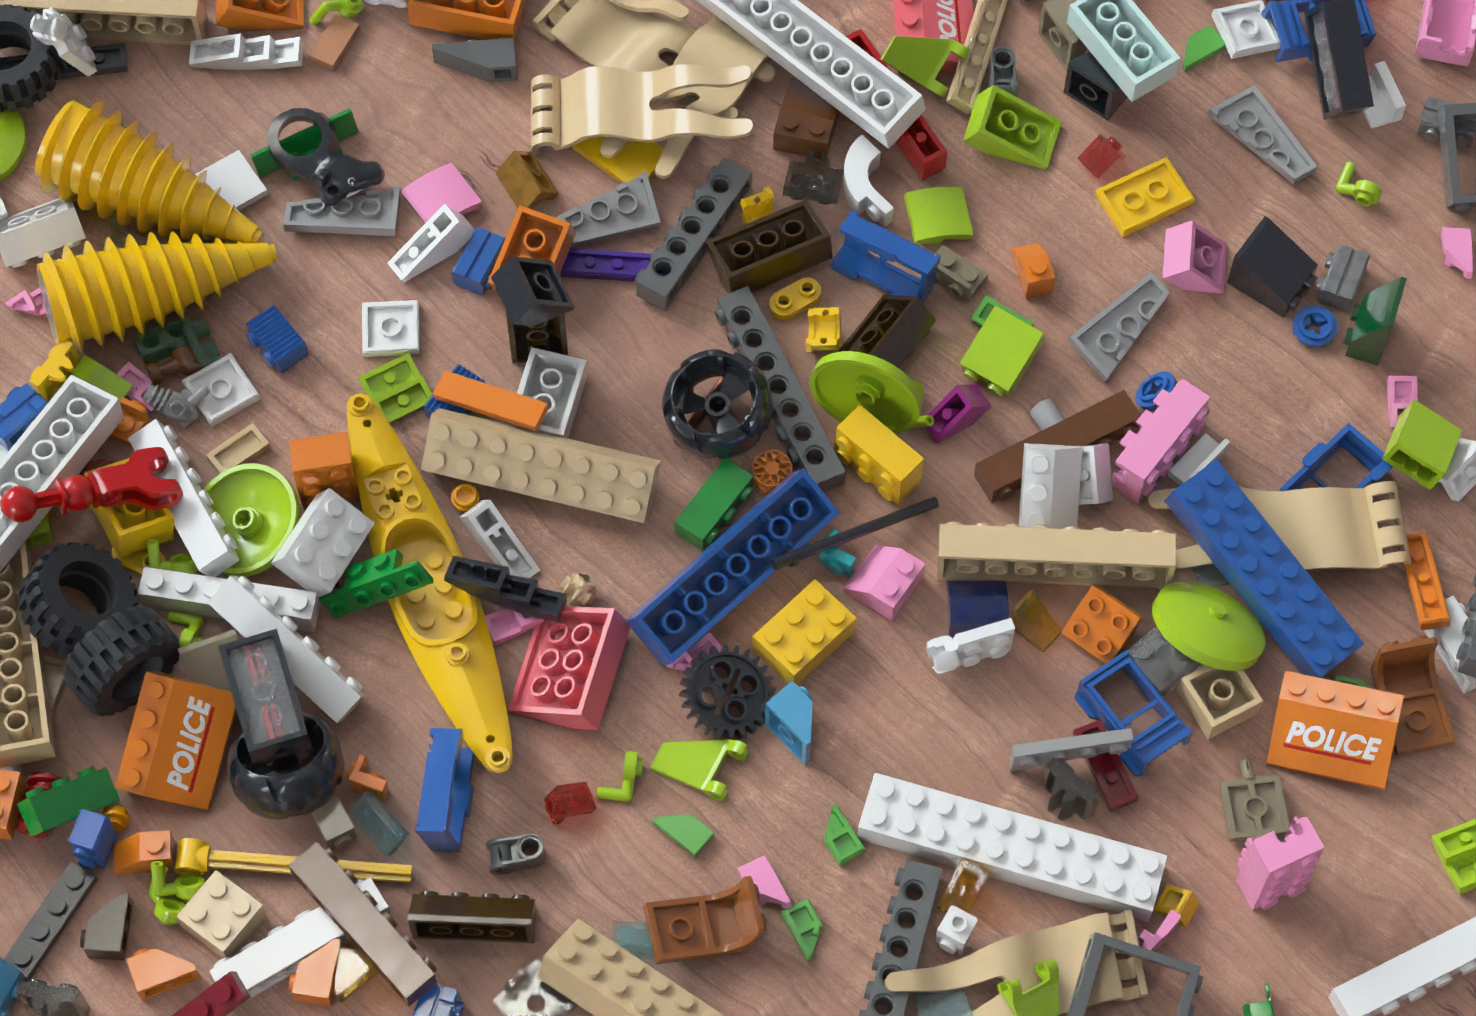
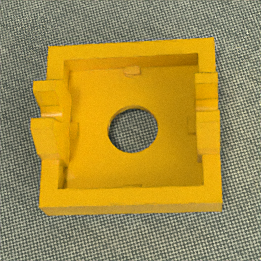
(58, 367)

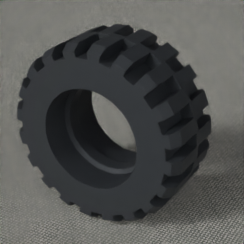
(37, 73)
(81, 568)
(114, 656)

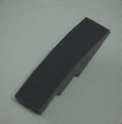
(508, 591)

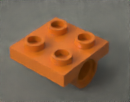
(1102, 624)

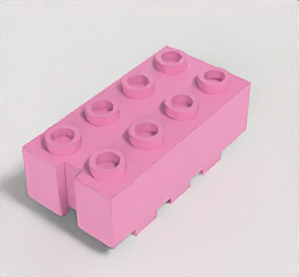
(1447, 31)
(1160, 439)
(1278, 867)

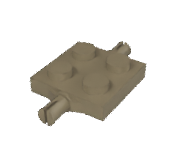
(1253, 805)

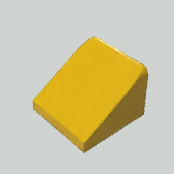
(1178, 900)

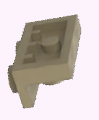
(958, 274)

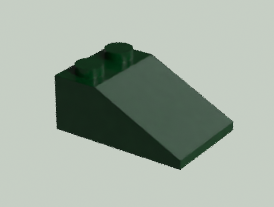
(1374, 322)

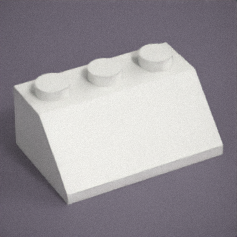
(39, 231)
(1050, 485)

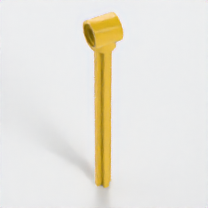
(196, 857)

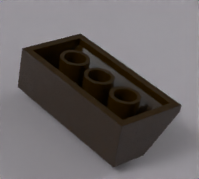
(770, 248)
(891, 329)
(545, 336)
(472, 917)

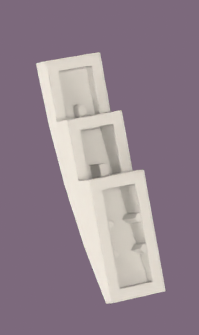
(238, 53)

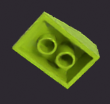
(1011, 128)

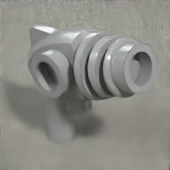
(177, 405)

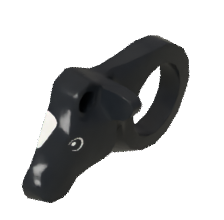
(327, 170)

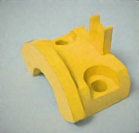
(762, 208)
(824, 329)

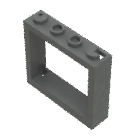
(1446, 118)
(1091, 962)

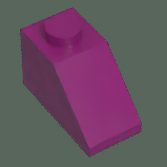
(957, 411)

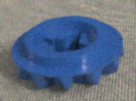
(1320, 317)
(1147, 391)

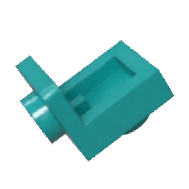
(837, 560)

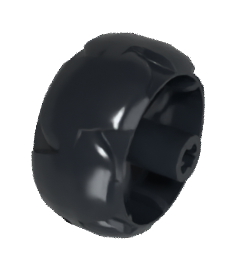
(739, 376)
(292, 788)

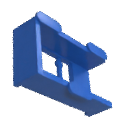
(1291, 32)
(855, 260)
(1353, 443)
(1153, 740)
(445, 791)

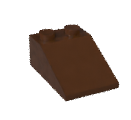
(804, 122)

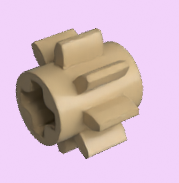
(579, 589)

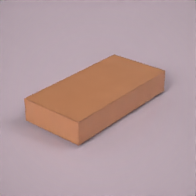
(334, 42)

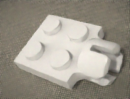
(66, 37)
(971, 646)

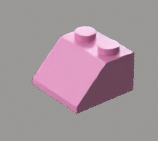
(1194, 259)
(886, 580)

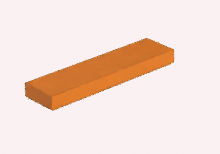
(490, 401)
(1425, 584)

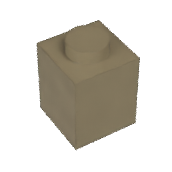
(334, 825)

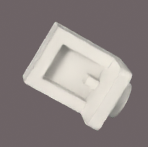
(955, 930)

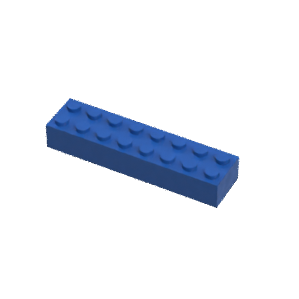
(731, 567)
(1263, 571)

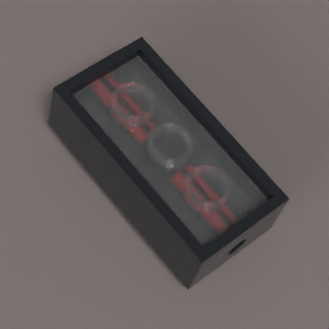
(1339, 58)
(265, 697)

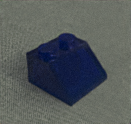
(975, 604)

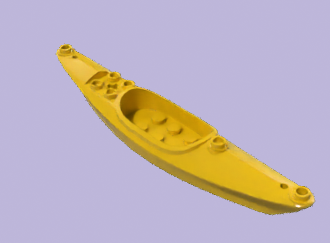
(438, 621)

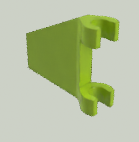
(922, 59)
(698, 763)
(1038, 1000)

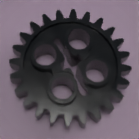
(704, 679)

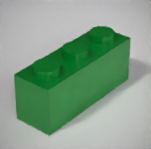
(714, 505)
(63, 802)

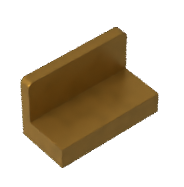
(525, 179)

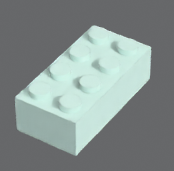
(1124, 44)

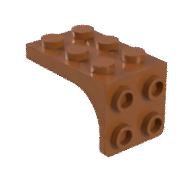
(1411, 672)
(706, 924)

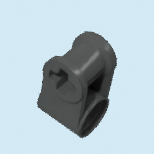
(1003, 76)
(513, 853)

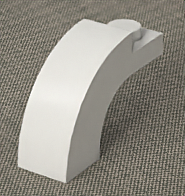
(859, 193)

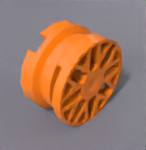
(770, 470)

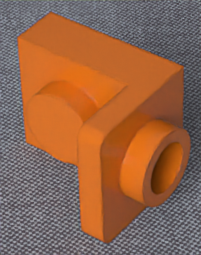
(134, 419)
(363, 782)

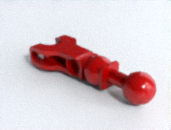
(105, 487)

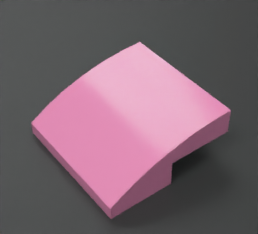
(441, 187)

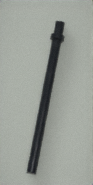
(792, 557)

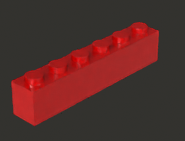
(919, 141)

